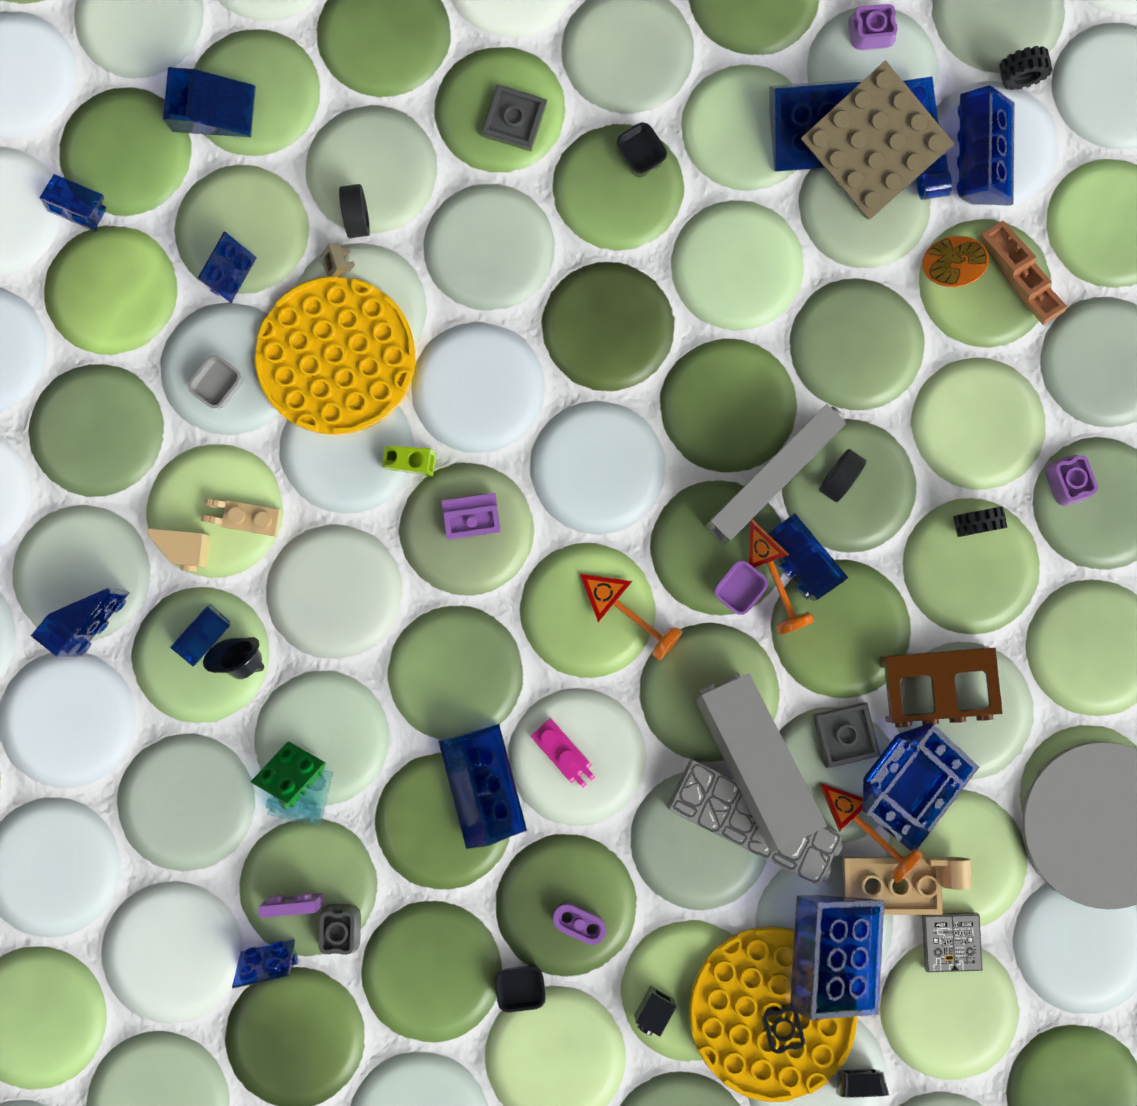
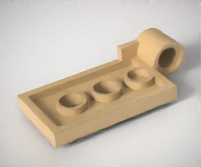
(922, 887)

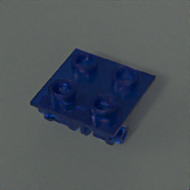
(227, 267)
(265, 963)

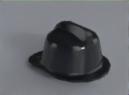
(235, 657)

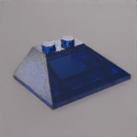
(915, 783)

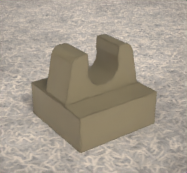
(334, 260)

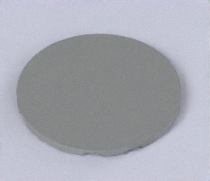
(1085, 824)

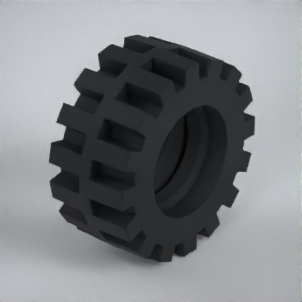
(1025, 67)
(980, 521)

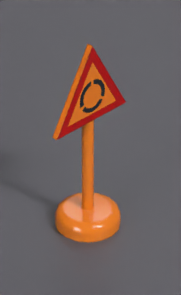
(765, 550)
(605, 592)
(846, 808)

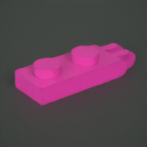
(562, 752)

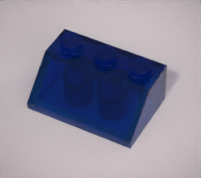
(807, 559)

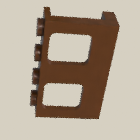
(942, 670)

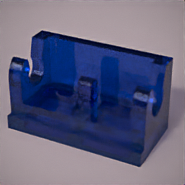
(73, 202)
(201, 635)

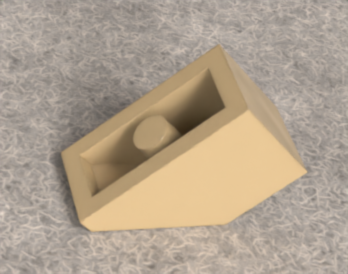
(182, 548)

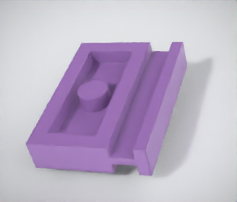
(471, 516)
(299, 904)

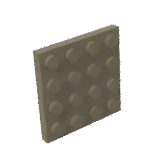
(877, 140)

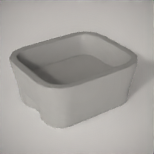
(215, 382)

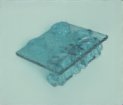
(309, 807)

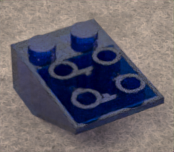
(208, 103)
(71, 628)

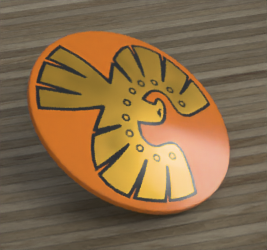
(955, 261)

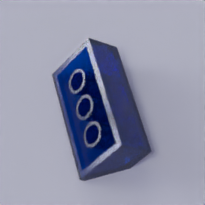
(986, 147)
(482, 786)

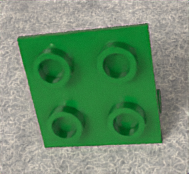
(289, 774)

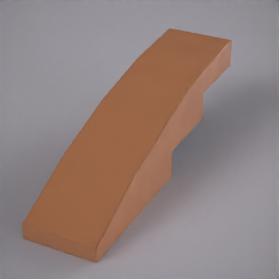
(1022, 273)

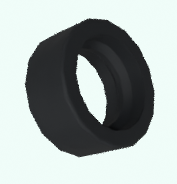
(354, 211)
(842, 475)

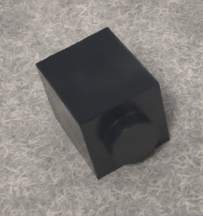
(654, 1012)

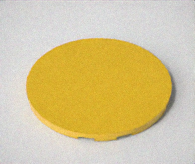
(335, 355)
(726, 1021)

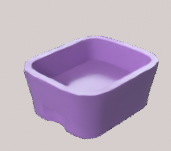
(873, 27)
(1071, 479)
(741, 587)

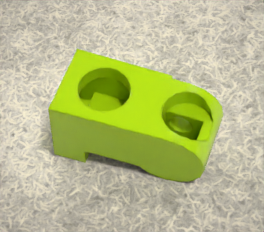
(409, 460)

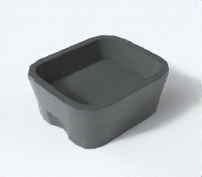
(339, 929)

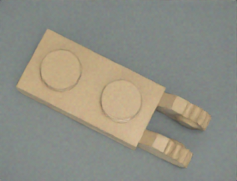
(244, 517)

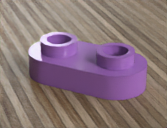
(578, 924)

